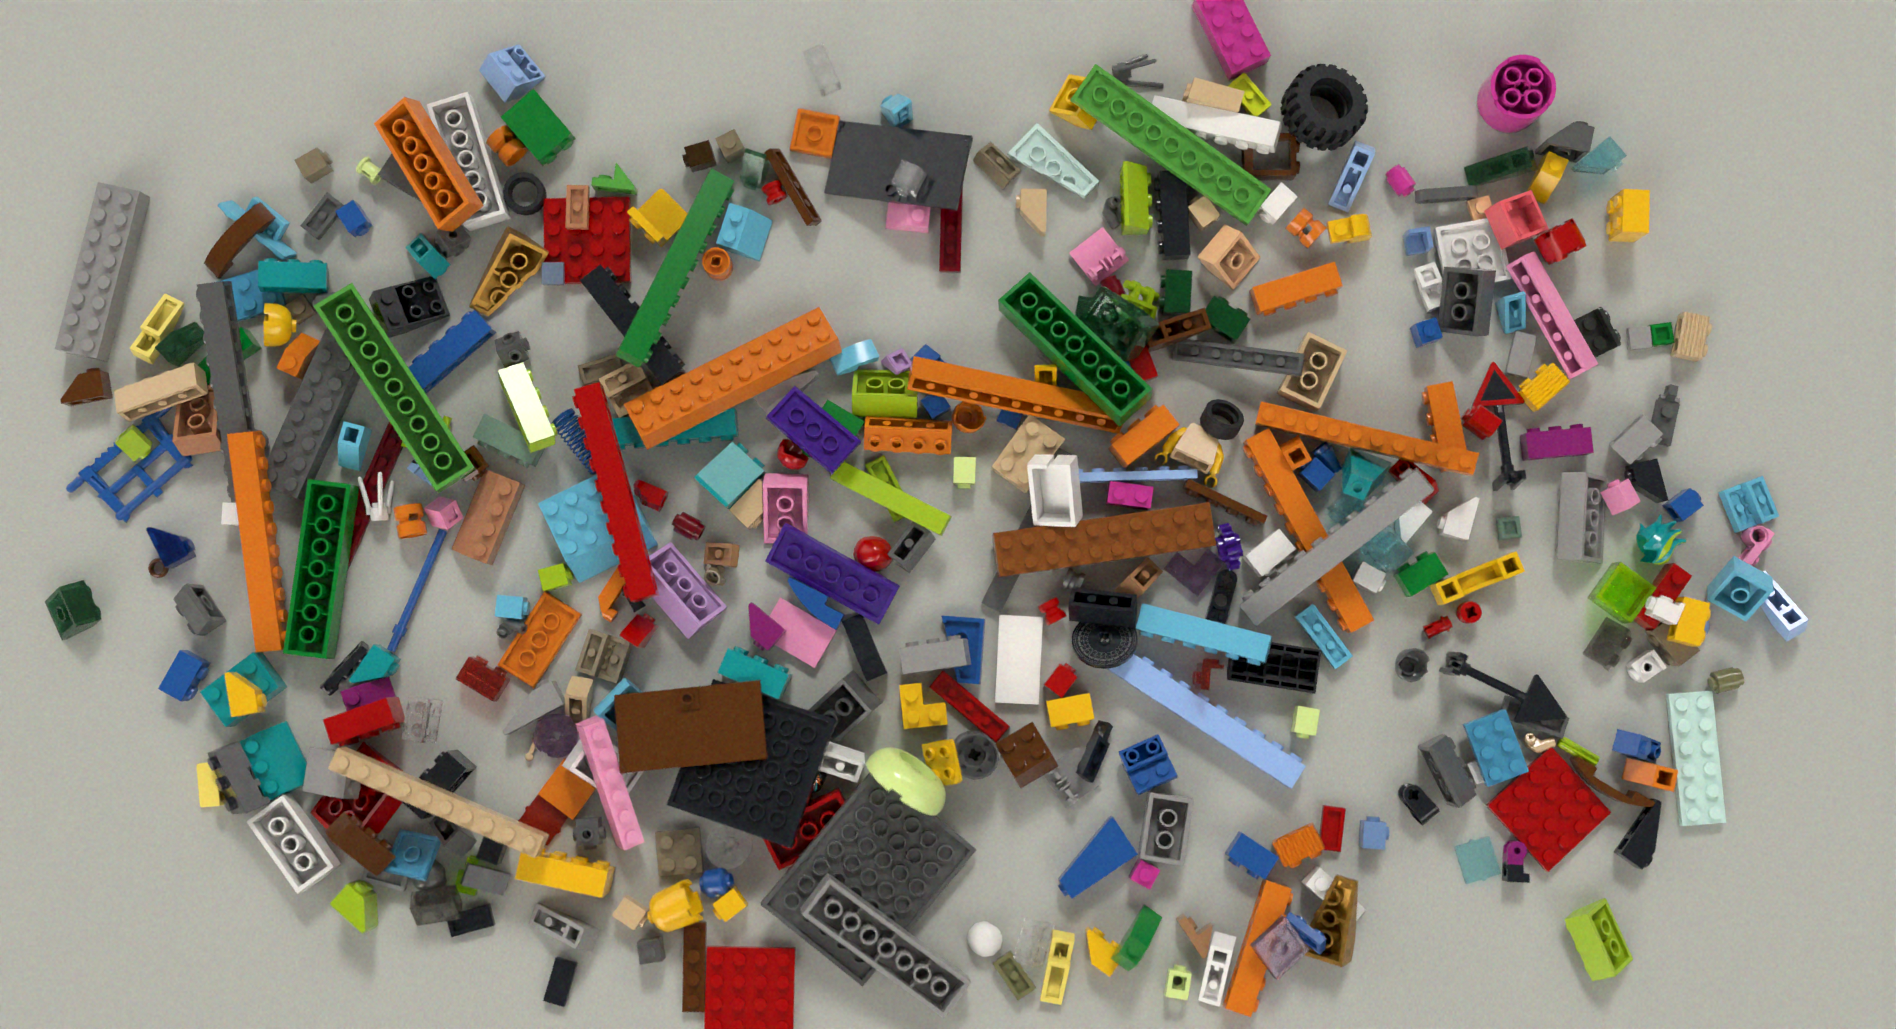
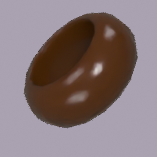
(151, 568)

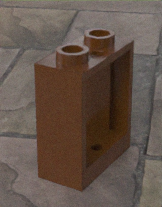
(1285, 175)

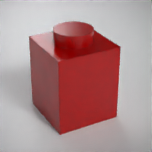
(1061, 679)

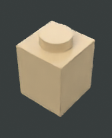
(1202, 212)
(631, 913)

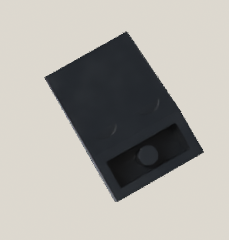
(408, 306)

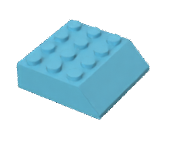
(581, 529)

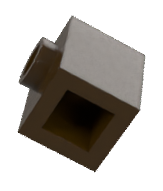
(699, 156)

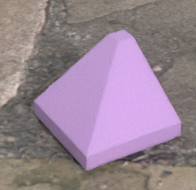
(897, 362)

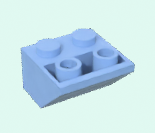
(511, 72)

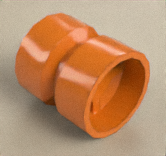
(508, 148)
(1298, 224)
(717, 263)
(412, 528)

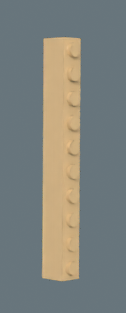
(438, 801)

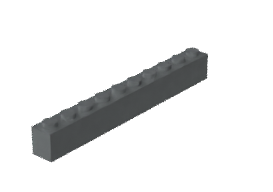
(226, 365)

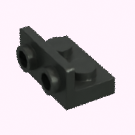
(1598, 331)

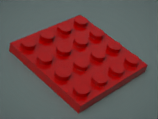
(583, 250)
(1548, 809)
(750, 987)

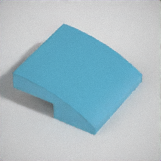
(1748, 504)

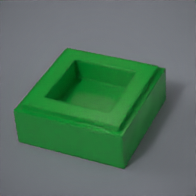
(1662, 334)

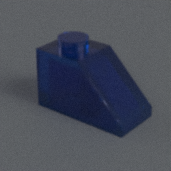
(171, 547)

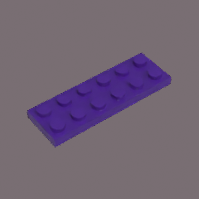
(832, 573)

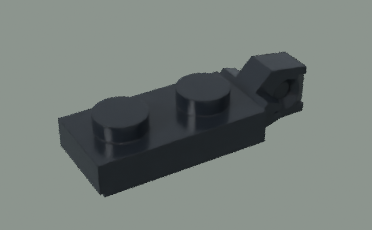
(344, 669)
(1095, 752)

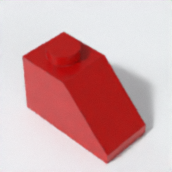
(639, 630)

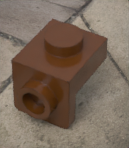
(477, 461)

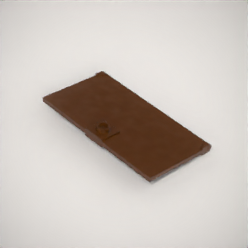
(690, 726)

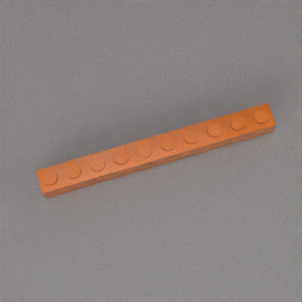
(1007, 393)
(1367, 439)
(1305, 526)
(258, 539)

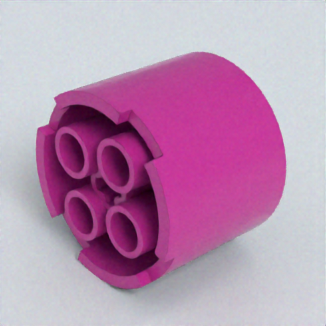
(1503, 104)

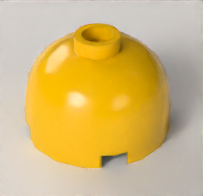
(277, 325)

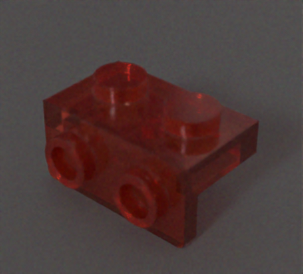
(1201, 677)

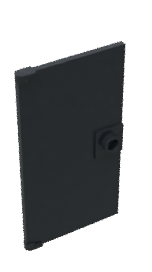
(870, 154)

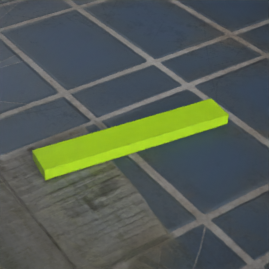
(891, 498)

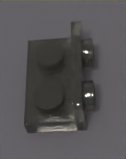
(1608, 643)

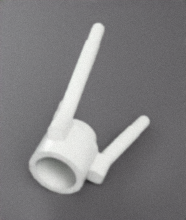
(380, 509)

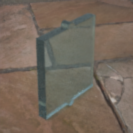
(1477, 860)

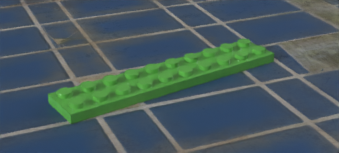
(1170, 144)

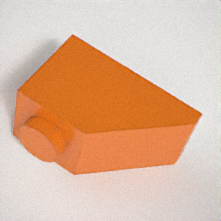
(298, 356)

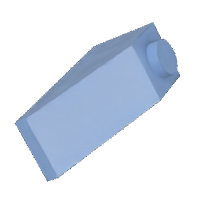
(1352, 176)
(1784, 614)

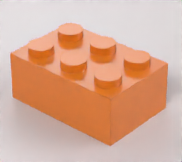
(1142, 435)

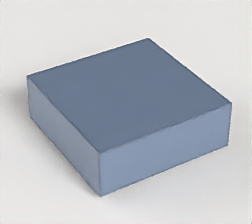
(553, 273)

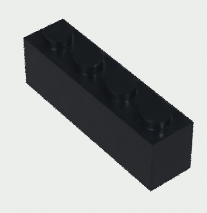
(1173, 217)

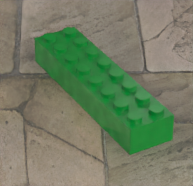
(1075, 349)
(321, 569)

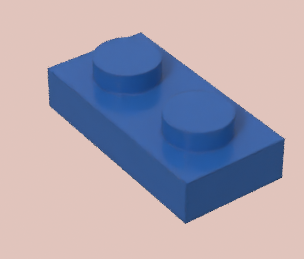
(1311, 937)

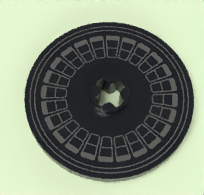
(1104, 655)

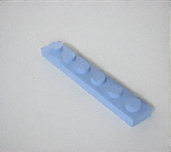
(1140, 474)

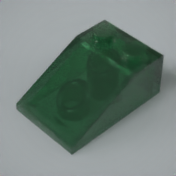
(1119, 323)

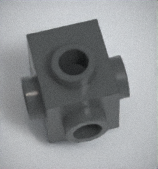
(453, 242)
(512, 349)
(597, 831)

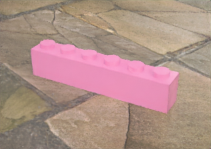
(1552, 315)
(610, 782)

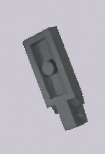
(1666, 413)

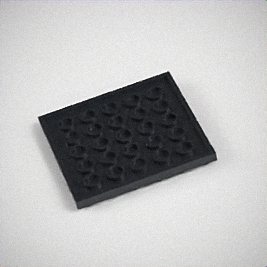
(766, 794)

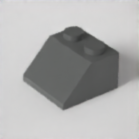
(1570, 143)
(199, 609)

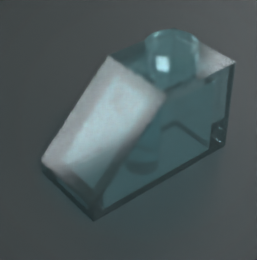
(1602, 159)

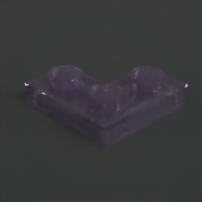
(1194, 576)

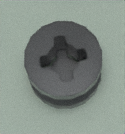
(1073, 579)

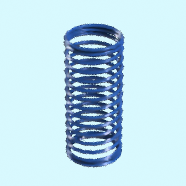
(570, 414)

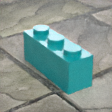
(292, 276)

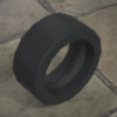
(516, 179)
(1228, 411)

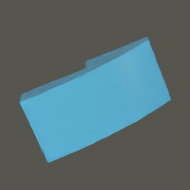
(854, 356)

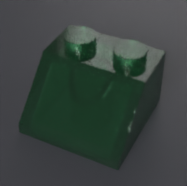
(73, 609)

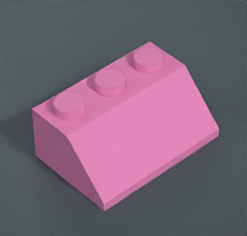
(908, 217)

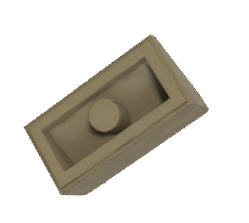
(996, 165)

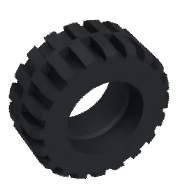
(1338, 89)

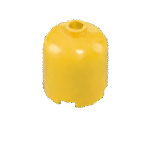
(675, 907)

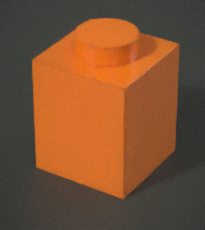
(1295, 452)

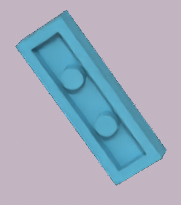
(1323, 636)

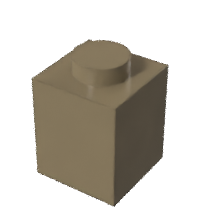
(730, 146)
(314, 165)

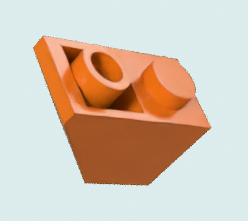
(1650, 774)

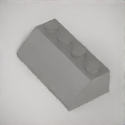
(1581, 517)

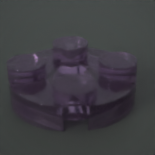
(555, 723)

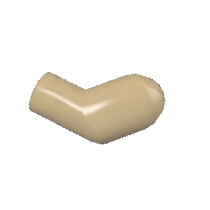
(1538, 745)

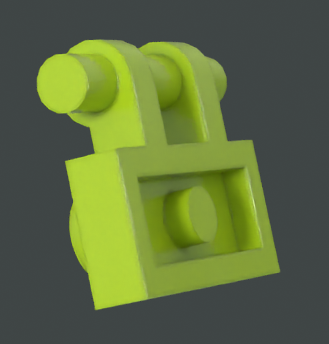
(1147, 293)

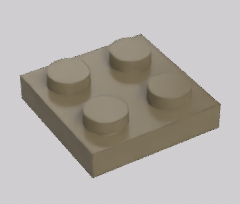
(679, 852)

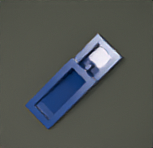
(816, 604)

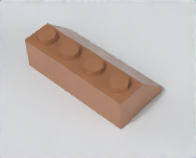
(488, 517)

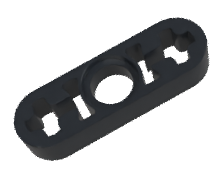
(1219, 582)

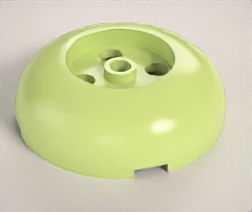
(909, 778)

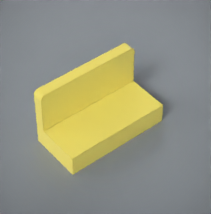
(208, 791)

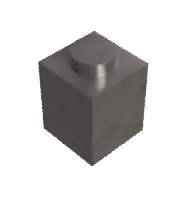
(651, 950)

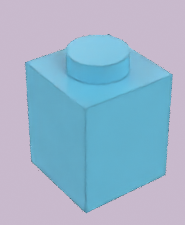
(512, 607)

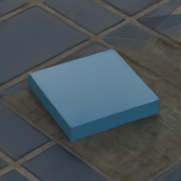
(413, 854)

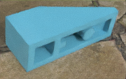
(897, 110)

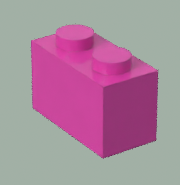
(1129, 495)

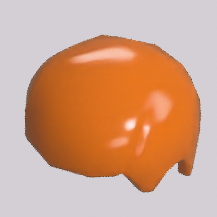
(968, 417)

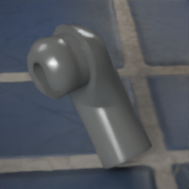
(1109, 211)

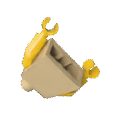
(1196, 449)

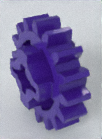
(1229, 546)

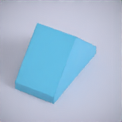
(1512, 312)

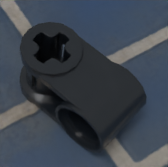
(1419, 805)

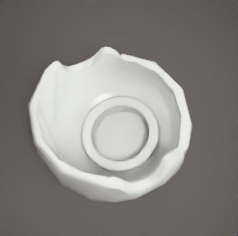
(984, 939)

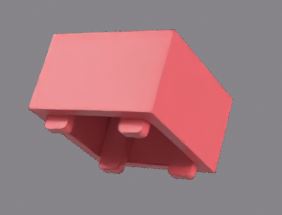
(1516, 219)

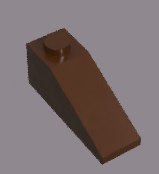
(1179, 329)

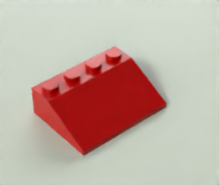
(371, 807)

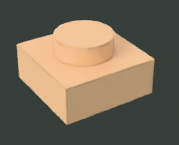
(1477, 206)

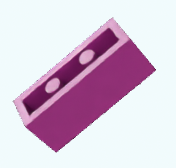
(1556, 442)

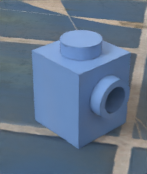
(1373, 833)

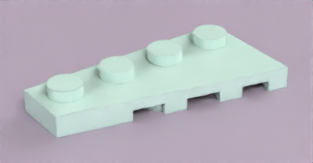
(1046, 156)

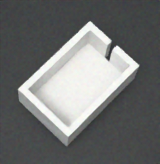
(1055, 490)

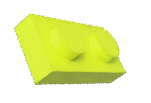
(1253, 99)

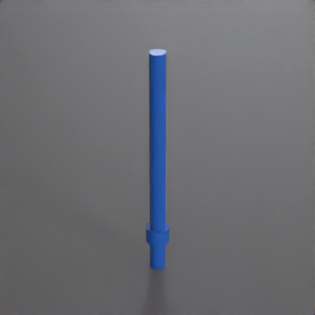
(400, 629)

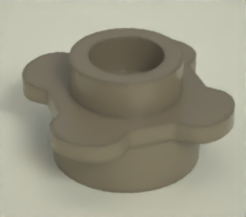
(714, 580)

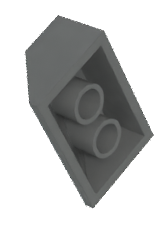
(1466, 301)
(1448, 770)

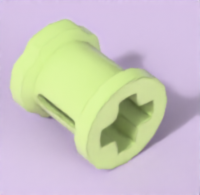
(369, 170)

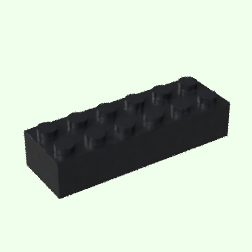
(617, 306)

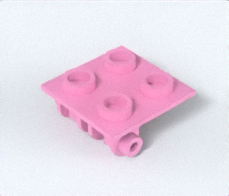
(1099, 256)

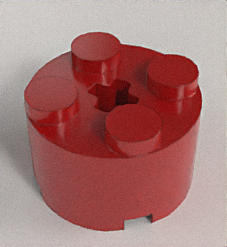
(1560, 241)

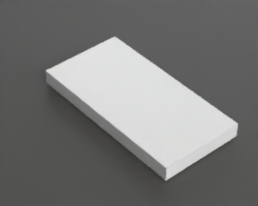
(1018, 659)

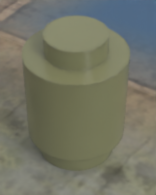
(1725, 679)

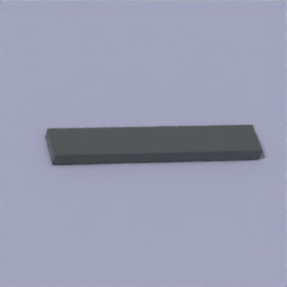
(1239, 357)

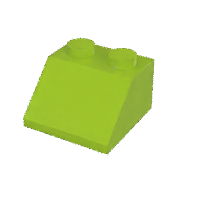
(358, 905)

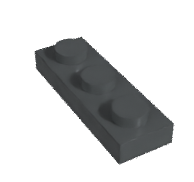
(1551, 727)

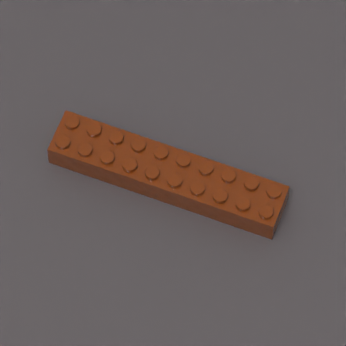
(1104, 540)

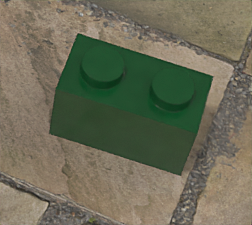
(1176, 292)
(1225, 319)

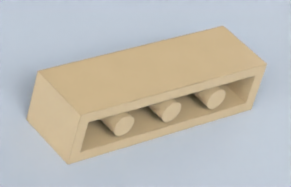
(161, 392)

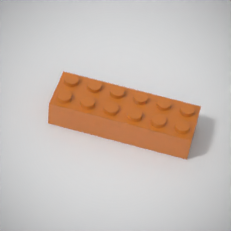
(428, 164)

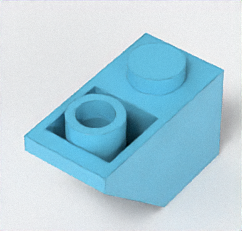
(352, 445)

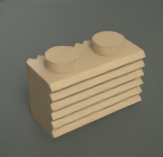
(1691, 336)

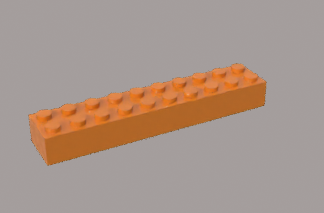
(733, 378)

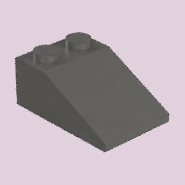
(848, 703)

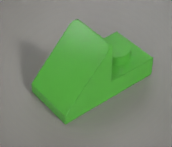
(619, 184)

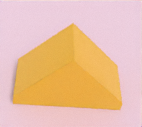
(1046, 374)

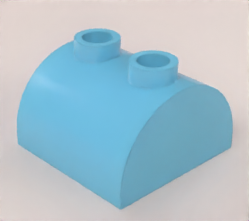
(606, 707)

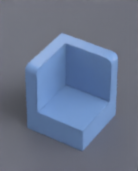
(1418, 241)

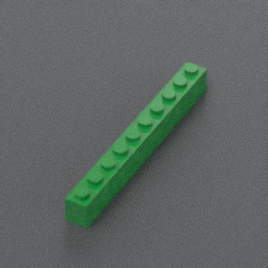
(674, 269)

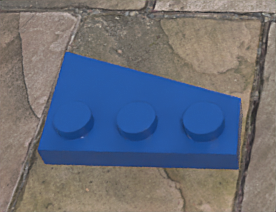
(973, 630)

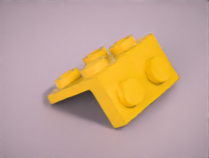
(658, 217)
(943, 760)

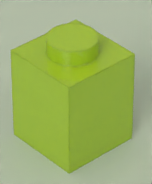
(134, 443)
(555, 577)

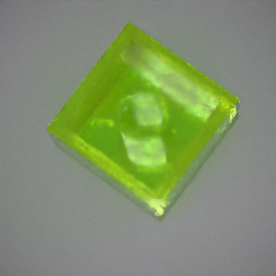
(1621, 592)

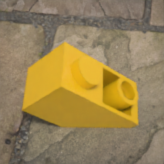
(1101, 950)

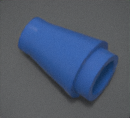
(1327, 456)

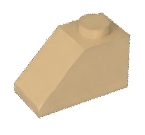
(1033, 208)
(750, 506)
(579, 698)

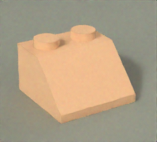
(1229, 256)

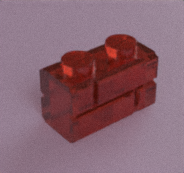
(483, 678)

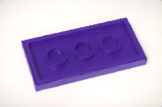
(813, 429)

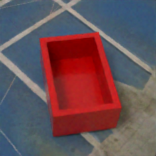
(364, 721)

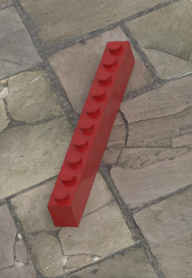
(616, 492)

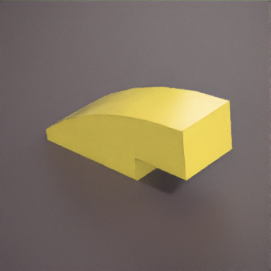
(156, 327)
(1057, 966)

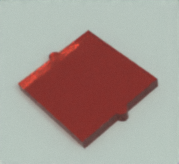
(544, 817)

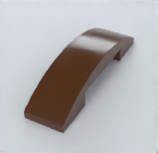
(236, 238)
(1587, 771)

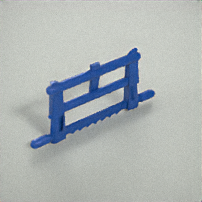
(108, 494)

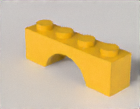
(1477, 578)

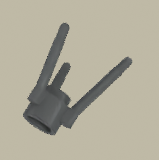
(1122, 71)

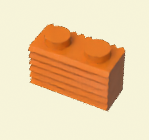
(1299, 845)

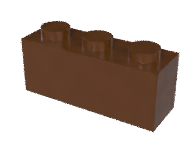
(360, 843)

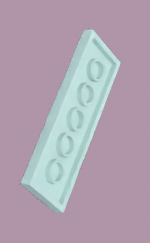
(1696, 758)

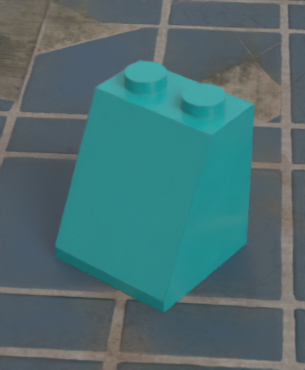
(730, 474)

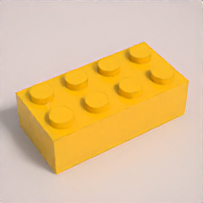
(566, 872)

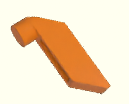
(609, 596)

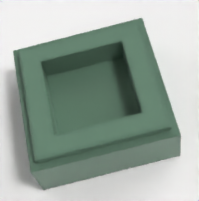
(1509, 528)

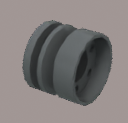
(985, 761)

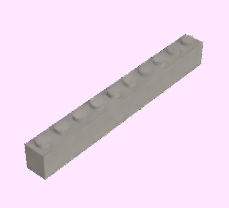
(1337, 546)

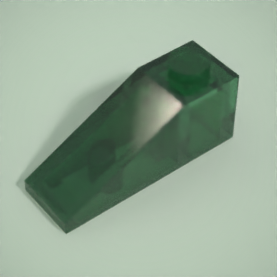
(1501, 167)

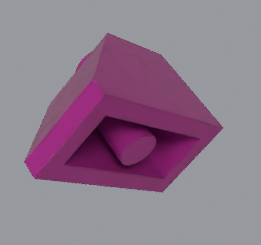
(763, 628)
(367, 693)

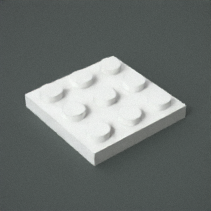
(1471, 246)

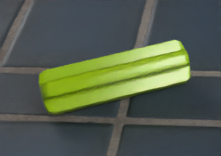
(1577, 750)

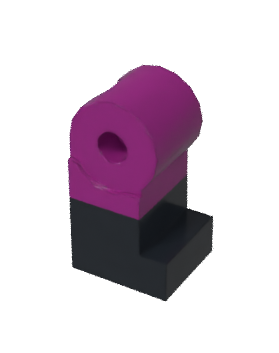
(1513, 862)

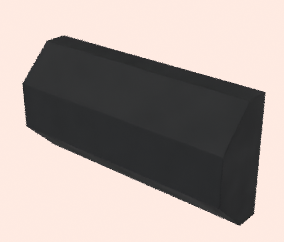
(1285, 668)

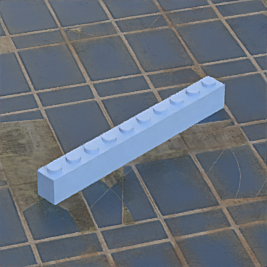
(1211, 719)

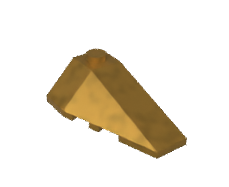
(509, 267)
(1337, 922)

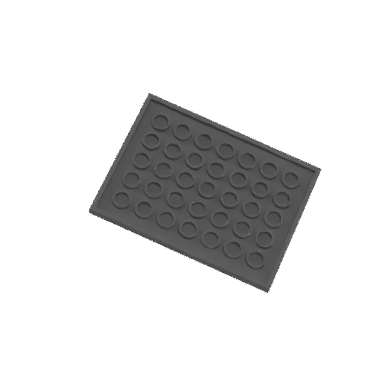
(882, 854)

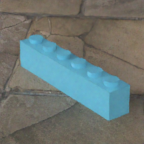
(1204, 633)

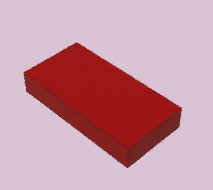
(1332, 827)

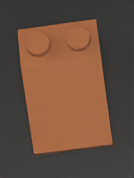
(196, 426)

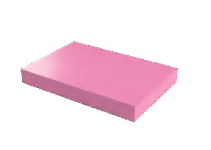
(805, 634)

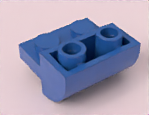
(1147, 764)

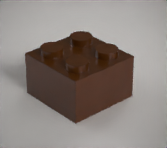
(1026, 755)

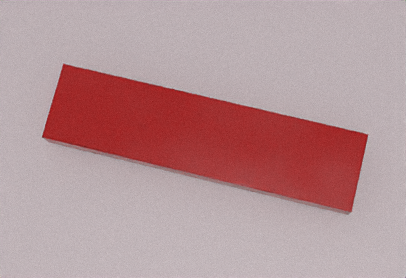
(969, 706)

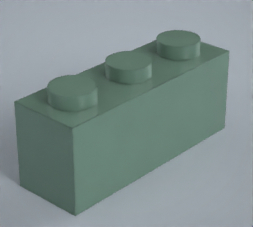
(507, 441)

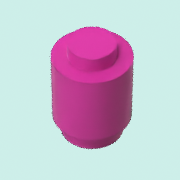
(1400, 181)

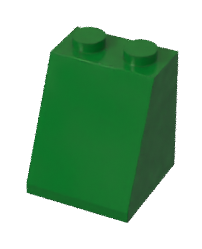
(538, 128)

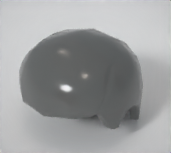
(1411, 664)
(436, 878)

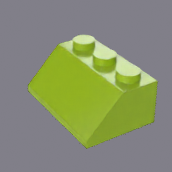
(1135, 199)
(883, 394)
(1598, 940)

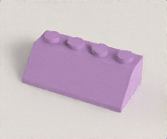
(683, 592)

